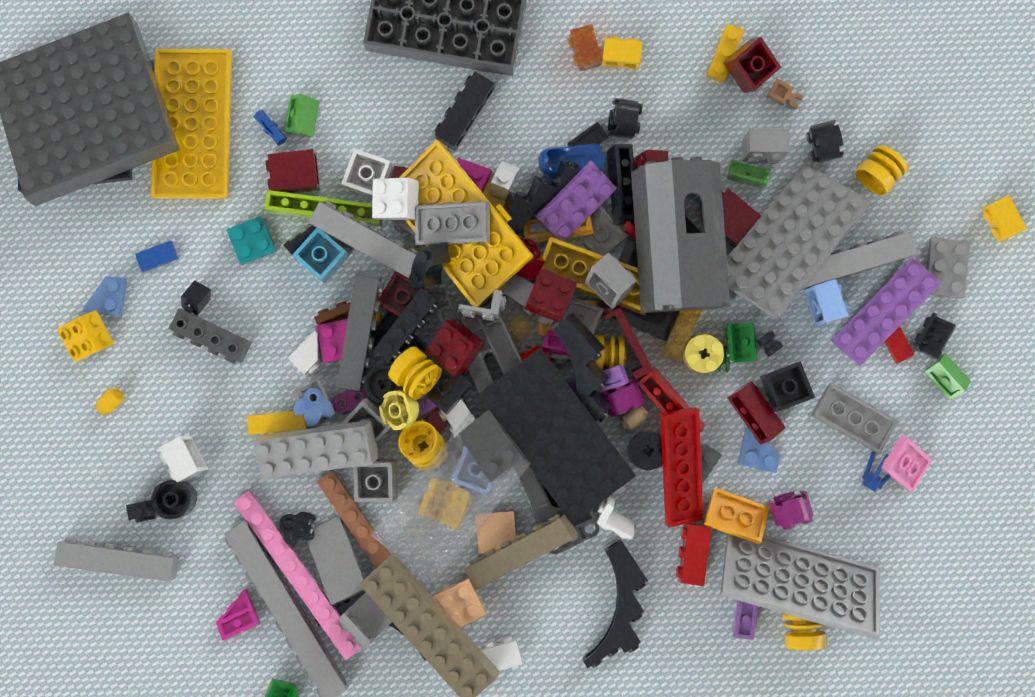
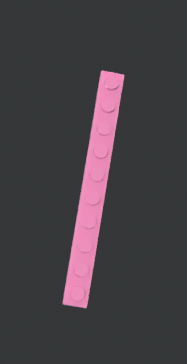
(296, 573)

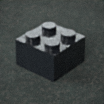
(787, 386)

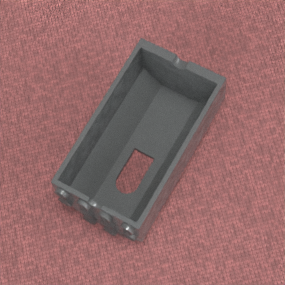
(676, 267)

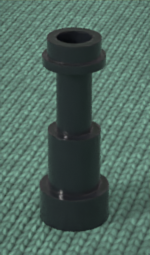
(297, 241)

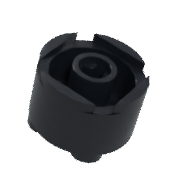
(624, 118)
(826, 141)
(373, 383)
(637, 445)
(164, 503)

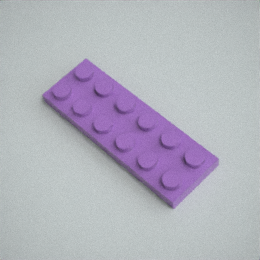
(886, 311)

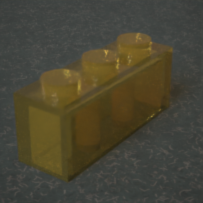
(680, 335)

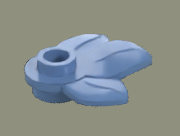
(313, 409)

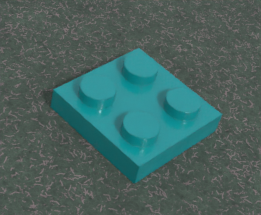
(251, 240)

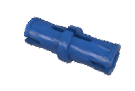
(270, 127)

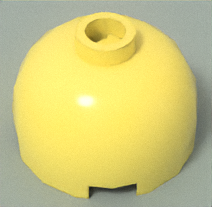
(398, 410)

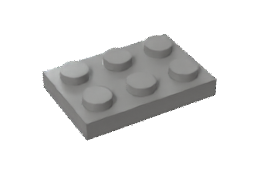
(949, 264)

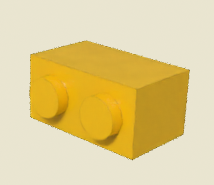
(622, 53)
(1003, 218)

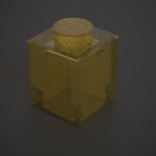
(519, 328)

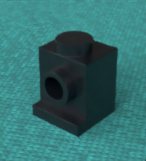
(141, 511)

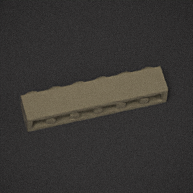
(521, 551)

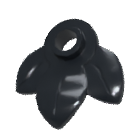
(298, 529)

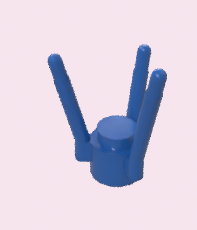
(872, 480)

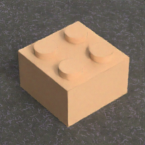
(461, 602)

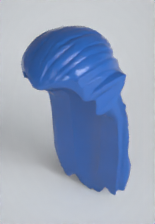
(581, 154)

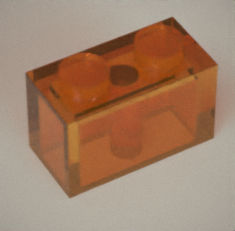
(585, 48)

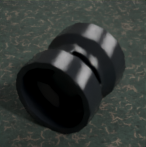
(770, 345)

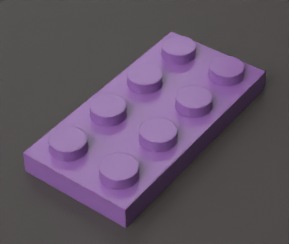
(576, 201)

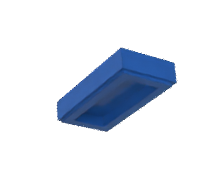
(156, 256)

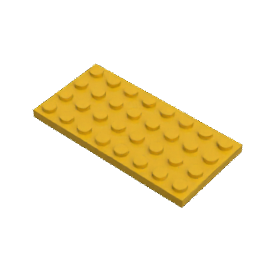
(199, 107)
(473, 266)

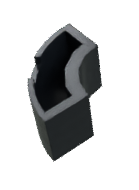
(429, 265)

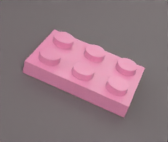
(906, 463)

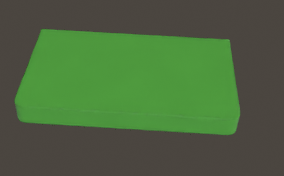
(301, 115)
(948, 377)

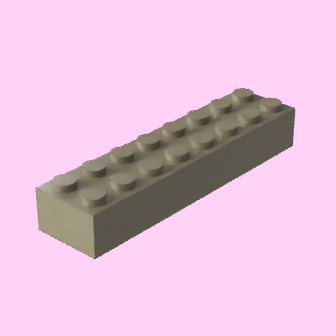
(429, 628)

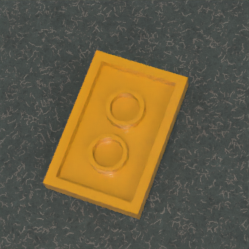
(736, 515)

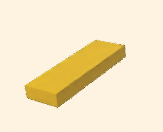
(275, 423)

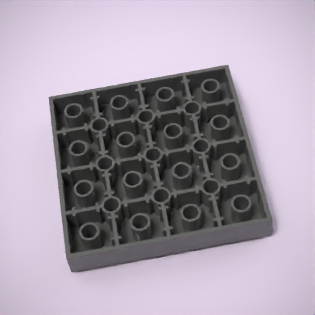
(448, 32)
(83, 110)

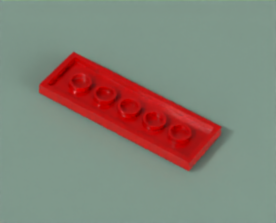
(681, 466)

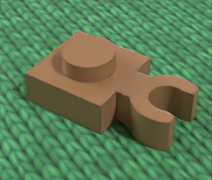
(782, 93)

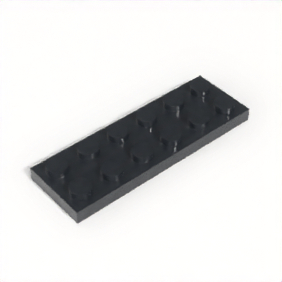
(448, 389)

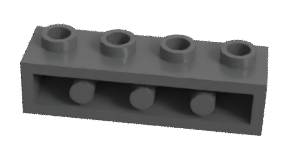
(210, 335)

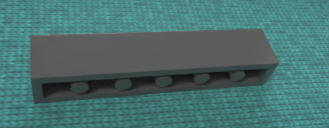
(359, 330)

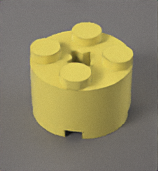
(713, 351)

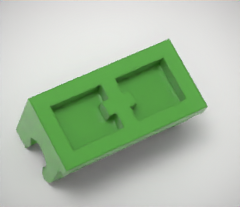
(748, 174)

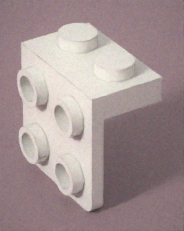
(613, 521)

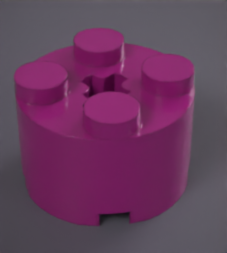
(623, 398)
(791, 509)

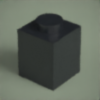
(195, 297)

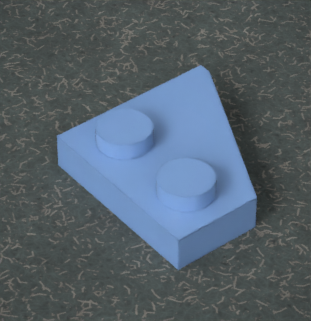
(108, 297)
(757, 455)

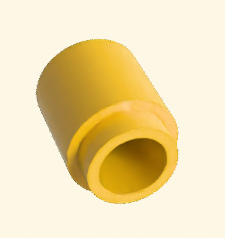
(109, 401)

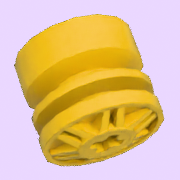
(881, 170)
(613, 353)
(414, 373)
(420, 443)
(804, 634)

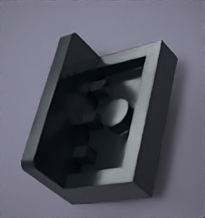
(934, 336)

